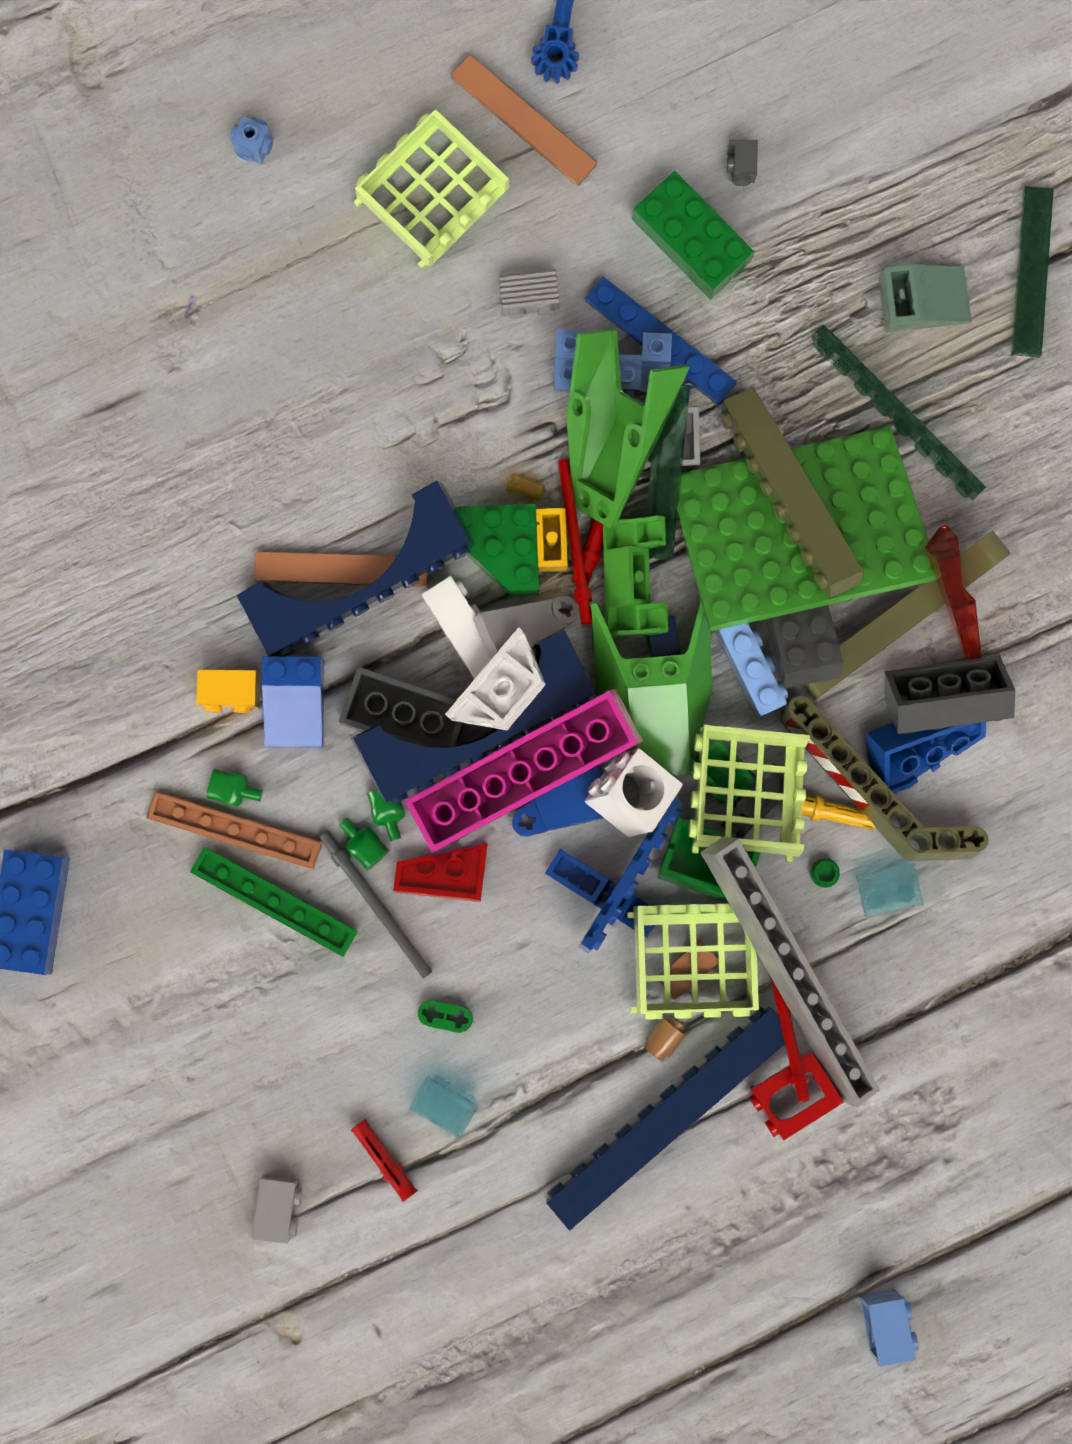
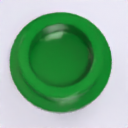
(825, 873)

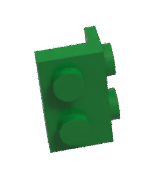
(719, 775)

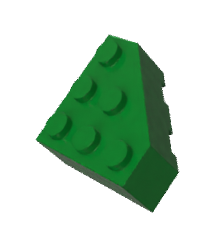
(505, 545)

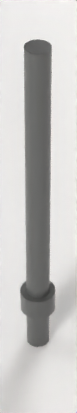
(342, 858)

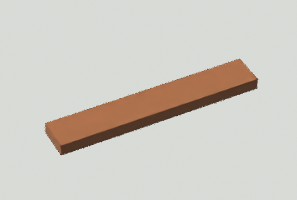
(523, 120)
(323, 568)
(234, 830)

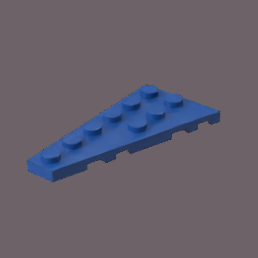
(626, 884)

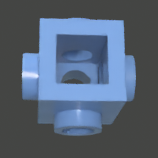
(256, 146)

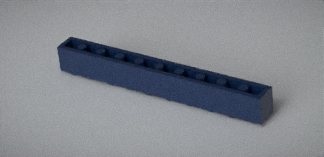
(667, 1119)

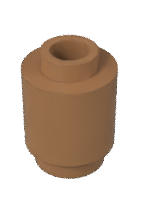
(665, 1038)

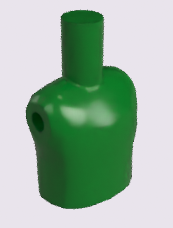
(231, 788)
(386, 814)
(364, 844)

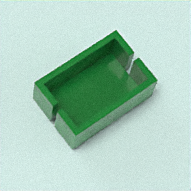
(689, 868)

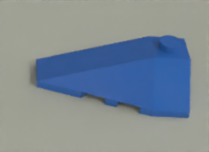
(905, 756)

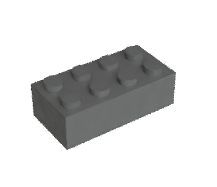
(806, 647)
(949, 694)
(400, 710)

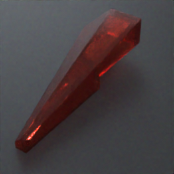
(961, 606)

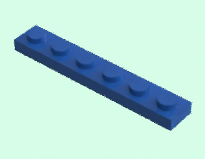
(635, 320)

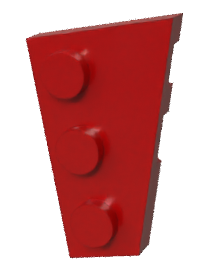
(445, 875)

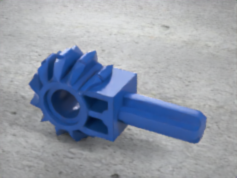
(559, 43)

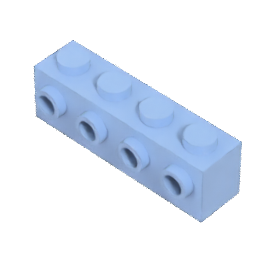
(752, 669)

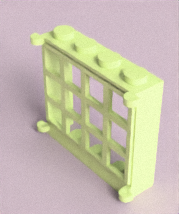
(462, 220)
(792, 795)
(691, 915)

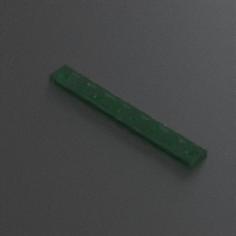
(905, 421)

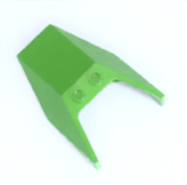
(609, 429)
(661, 693)

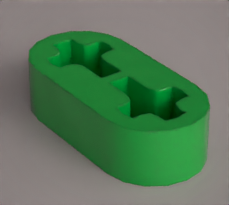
(444, 1023)

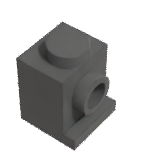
(742, 161)

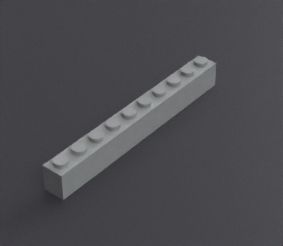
(790, 970)

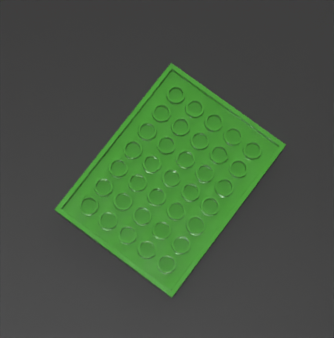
(749, 563)

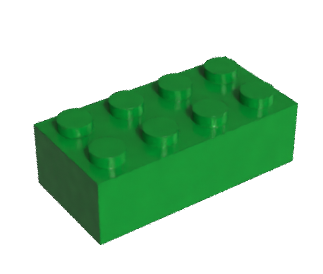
(692, 235)

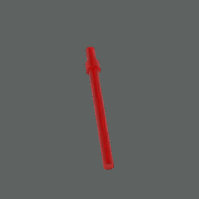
(582, 593)

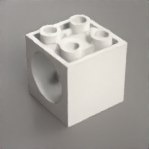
(655, 787)

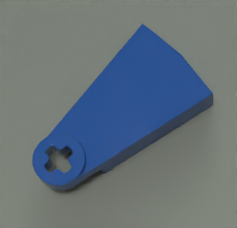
(560, 806)

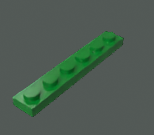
(274, 901)

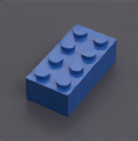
(30, 910)

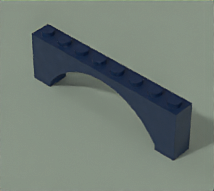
(433, 538)
(401, 766)

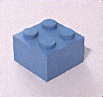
(888, 1327)

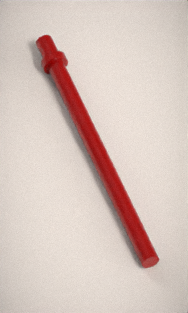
(799, 1079)

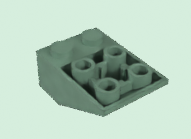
(923, 296)

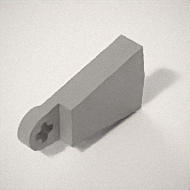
(535, 619)

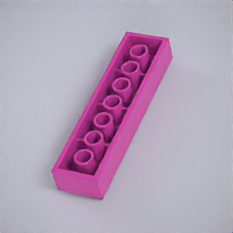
(524, 770)

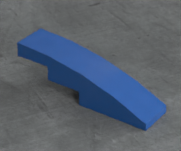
(591, 886)

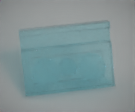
(889, 890)

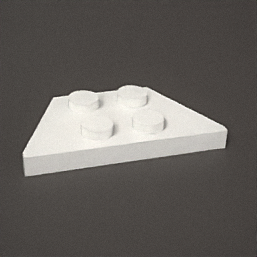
(501, 687)

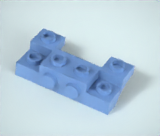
(633, 368)

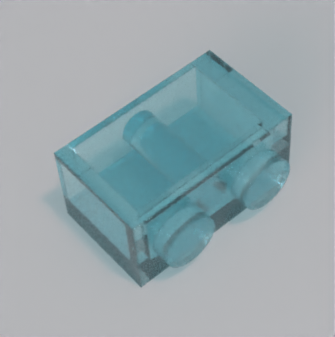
(444, 1106)

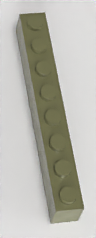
(791, 493)

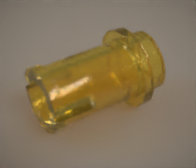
(525, 487)

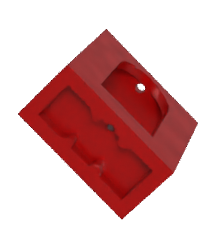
(787, 1127)

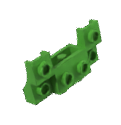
(628, 577)

